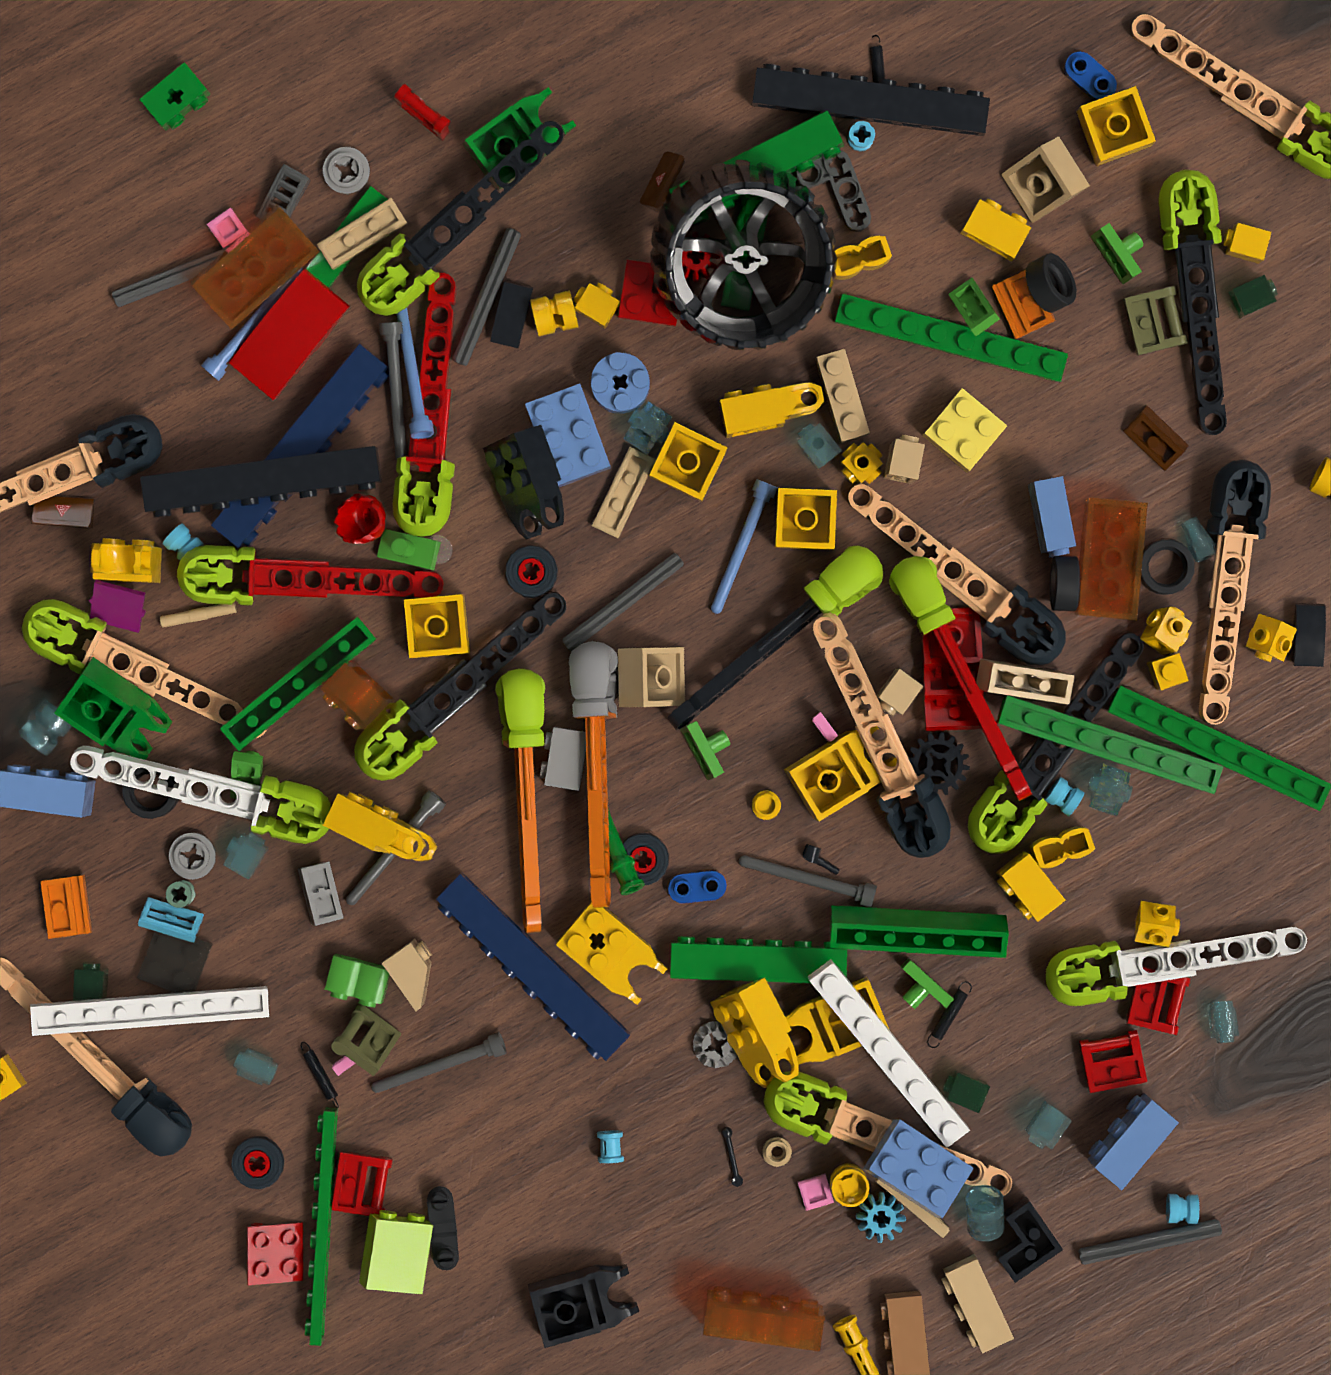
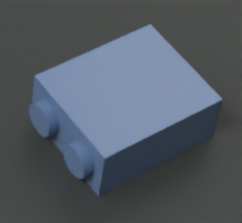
(1052, 516)

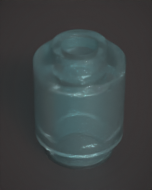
(1223, 1021)
(255, 1067)

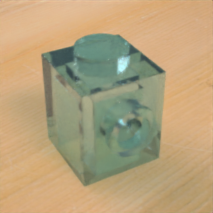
(817, 445)
(245, 854)
(1047, 1126)

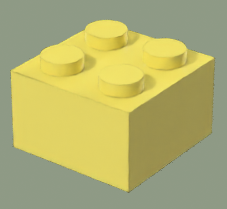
(964, 430)

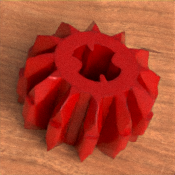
(687, 263)

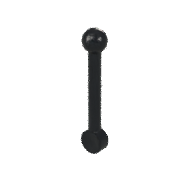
(737, 1179)

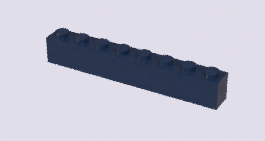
(310, 435)
(533, 966)

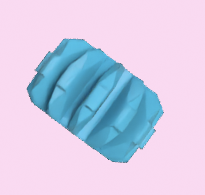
(871, 1222)

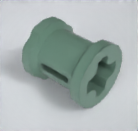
(189, 891)

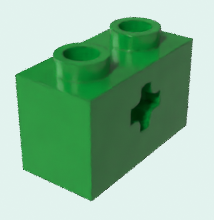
(162, 105)

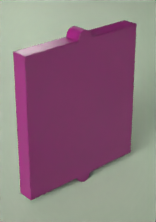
(118, 605)

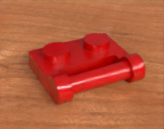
(421, 112)
(1147, 1004)
(1114, 1071)
(352, 1180)

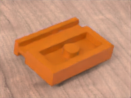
(1020, 307)
(66, 906)

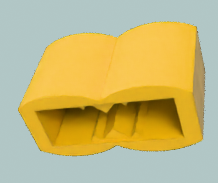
(868, 255)
(1070, 843)

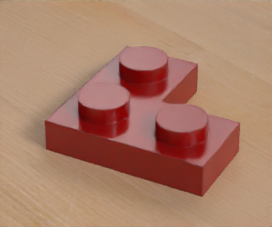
(637, 298)

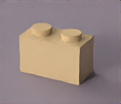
(898, 692)

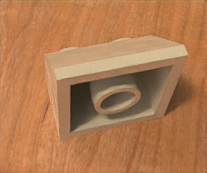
(1045, 179)
(651, 677)
(411, 971)

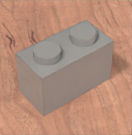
(565, 758)

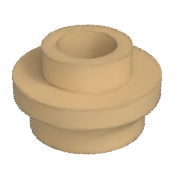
(777, 1160)

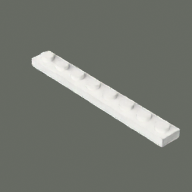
(149, 1010)
(888, 1053)

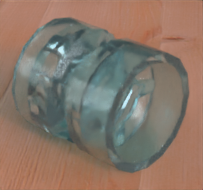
(45, 729)
(985, 1213)

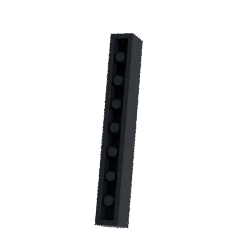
(871, 101)
(260, 480)

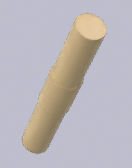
(197, 614)

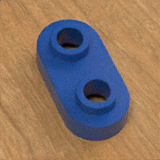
(1088, 78)
(697, 886)

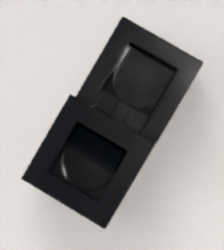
(511, 314)
(1310, 634)

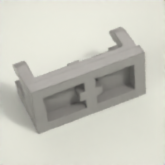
(320, 893)

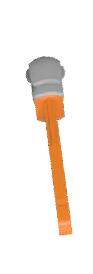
(595, 689)

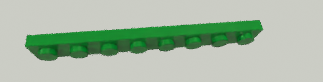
(951, 338)
(1109, 744)
(1219, 748)
(321, 1237)

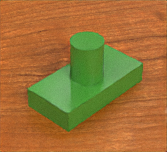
(1119, 251)
(974, 306)
(408, 549)
(705, 748)
(246, 768)
(923, 986)

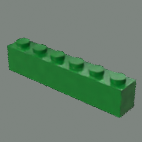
(787, 152)
(297, 684)
(918, 931)
(751, 961)

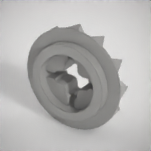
(342, 157)
(180, 863)
(703, 1039)

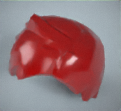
(360, 519)

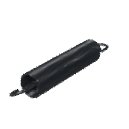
(877, 62)
(949, 1015)
(320, 1075)

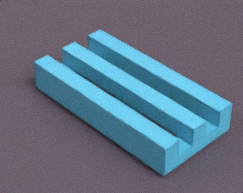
(170, 924)

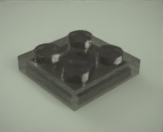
(175, 962)

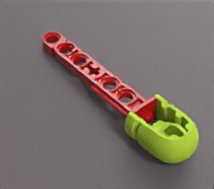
(429, 452)
(262, 580)
(924, 599)

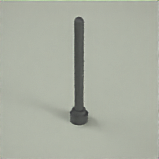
(391, 334)
(430, 805)
(862, 893)
(492, 1046)

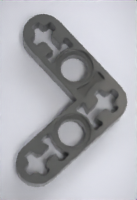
(826, 174)

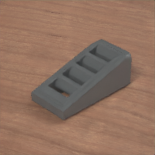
(279, 182)

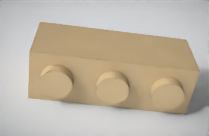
(842, 396)
(904, 460)
(1025, 681)
(976, 1304)

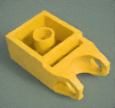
(766, 407)
(127, 563)
(849, 770)
(376, 827)
(615, 959)
(756, 1030)
(827, 1030)

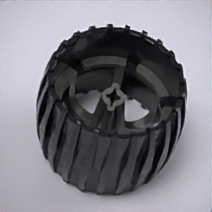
(707, 189)

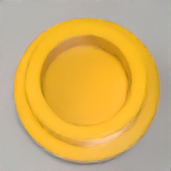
(766, 805)

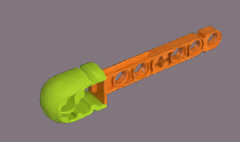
(522, 714)

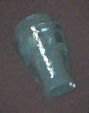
(1198, 540)

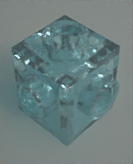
(648, 427)
(1109, 789)

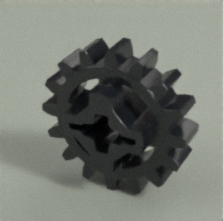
(948, 755)

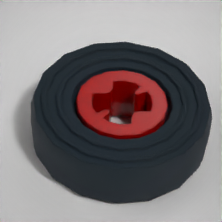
(545, 576)
(655, 849)
(260, 1177)

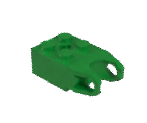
(511, 128)
(112, 710)

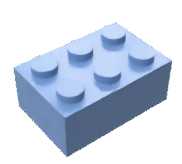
(570, 433)
(46, 791)
(1131, 1140)
(918, 1168)

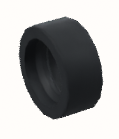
(1051, 282)
(1187, 573)
(1064, 583)
(141, 811)

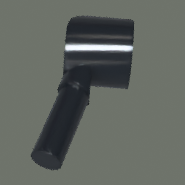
(812, 853)

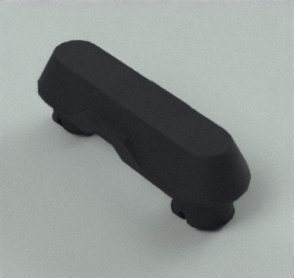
(444, 1233)

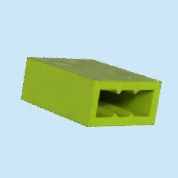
(396, 1252)

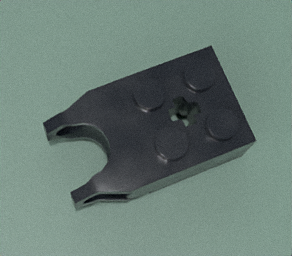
(526, 479)
(586, 1300)

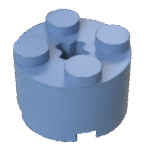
(620, 366)

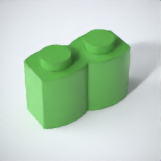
(357, 979)

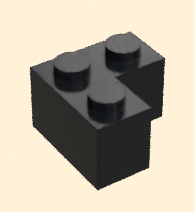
(1034, 1241)

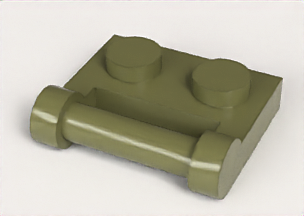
(1146, 324)
(375, 1044)

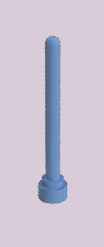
(217, 364)
(420, 424)
(762, 494)

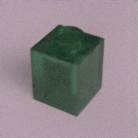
(1253, 296)
(90, 982)
(965, 1090)

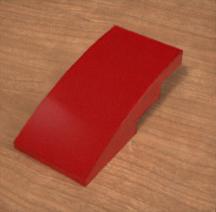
(289, 334)
(943, 699)

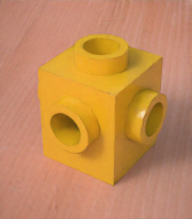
(853, 471)
(1166, 630)
(1270, 638)
(1156, 924)

